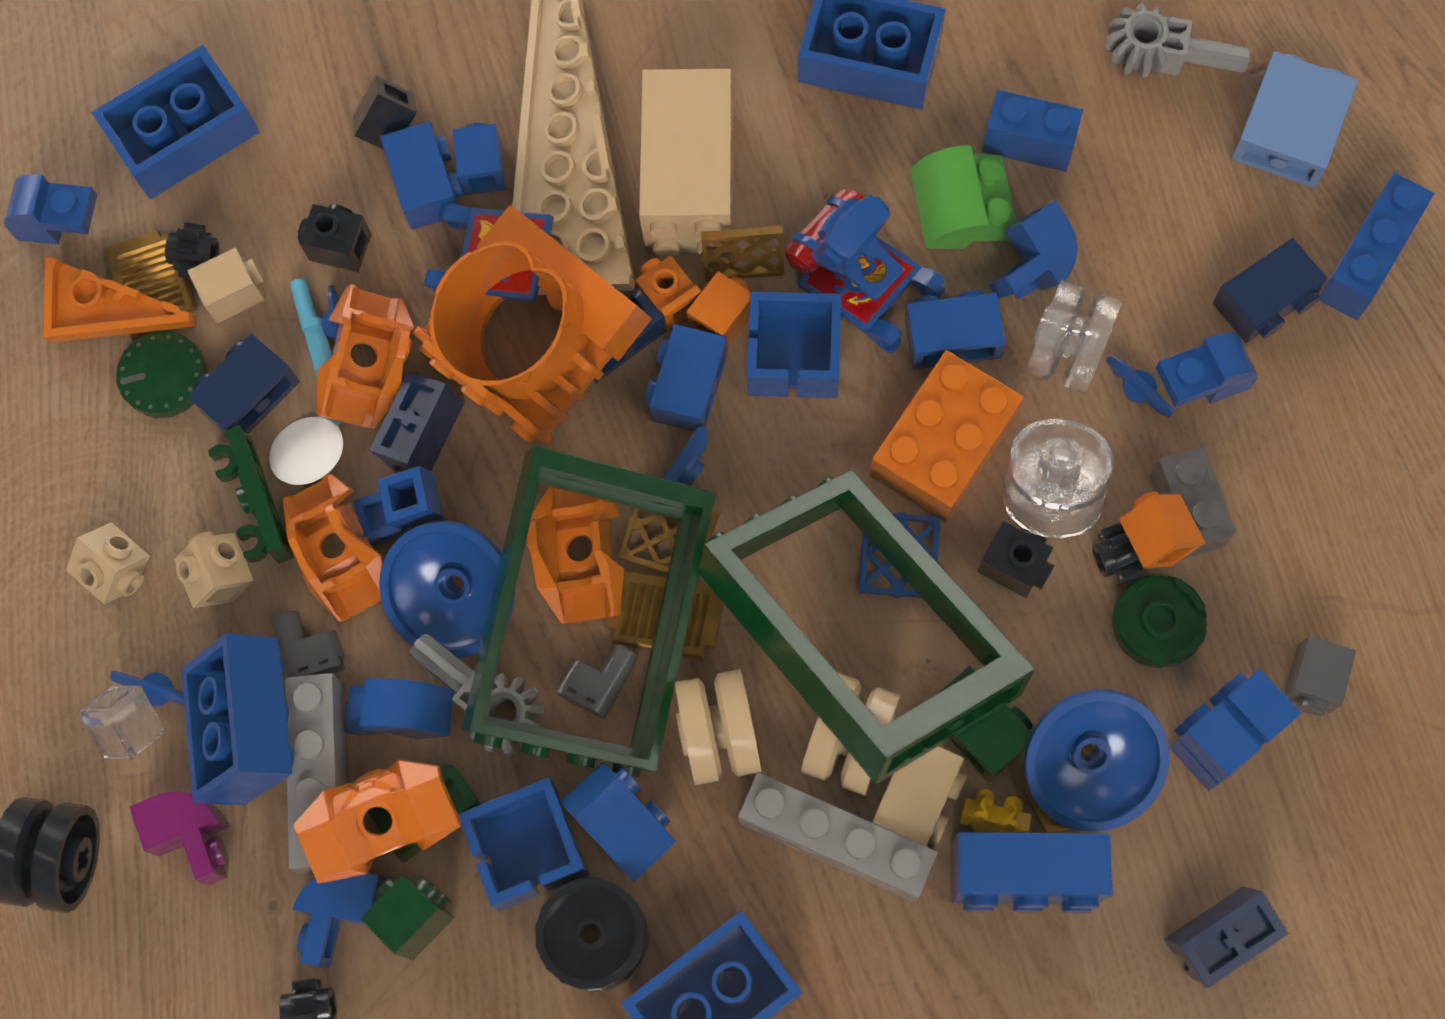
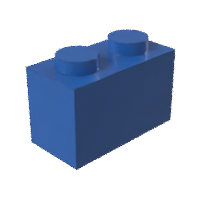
(1032, 130)
(420, 173)
(962, 325)
(687, 378)
(618, 820)

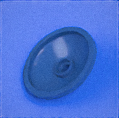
(420, 587)
(1112, 781)

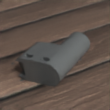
(304, 654)
(594, 688)

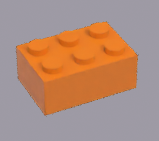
(946, 436)

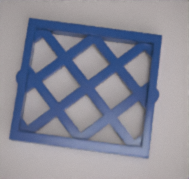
(897, 589)

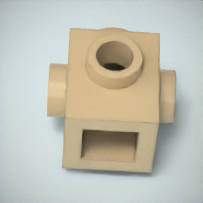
(108, 563)
(213, 569)

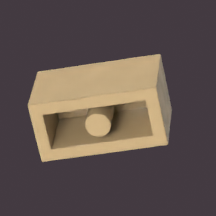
(918, 795)

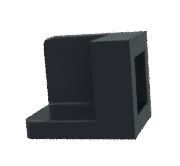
(383, 111)

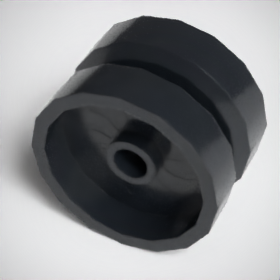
(47, 854)
(567, 952)

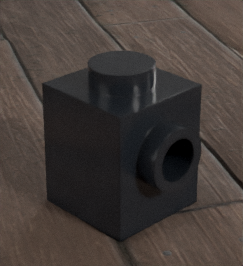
(334, 237)
(1017, 559)

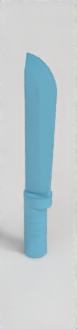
(311, 326)

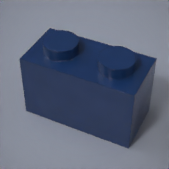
(1270, 291)
(244, 386)

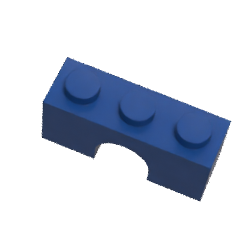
(1376, 246)

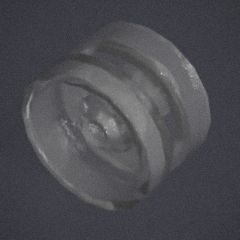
(1073, 336)
(1057, 477)

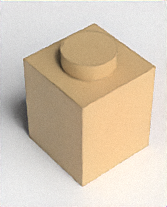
(227, 284)

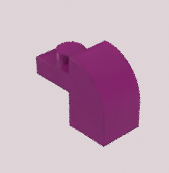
(174, 822)

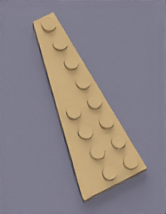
(564, 144)

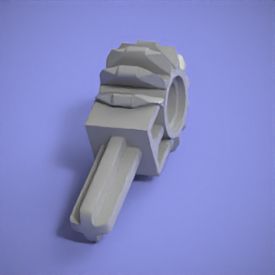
(1167, 46)
(460, 677)

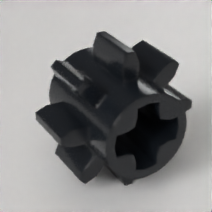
(190, 248)
(1116, 554)
(308, 1001)

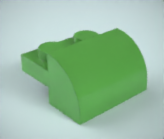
(962, 198)

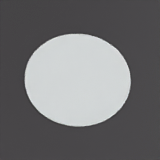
(306, 450)

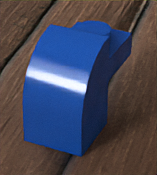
(44, 209)
(1046, 249)
(1210, 370)
(401, 505)
(399, 708)
(328, 906)

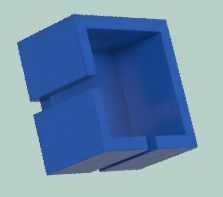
(795, 344)
(1232, 732)
(527, 844)

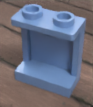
(1295, 119)

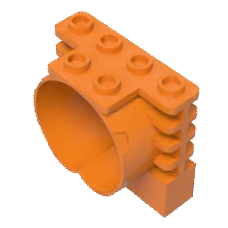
(593, 326)

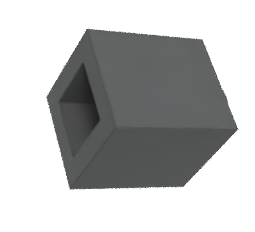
(1319, 676)

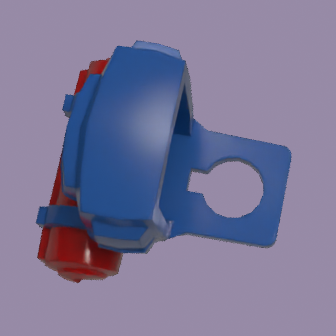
(841, 237)

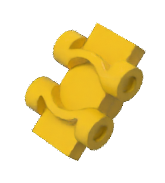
(990, 818)

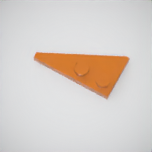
(90, 307)

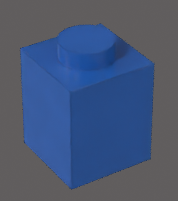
(479, 158)

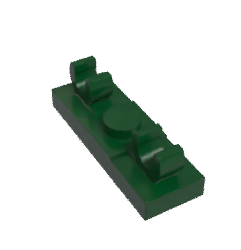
(253, 496)

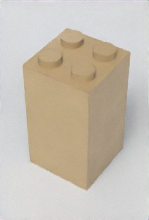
(685, 158)

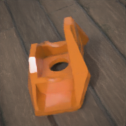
(364, 393)
(341, 583)
(575, 588)
(334, 826)

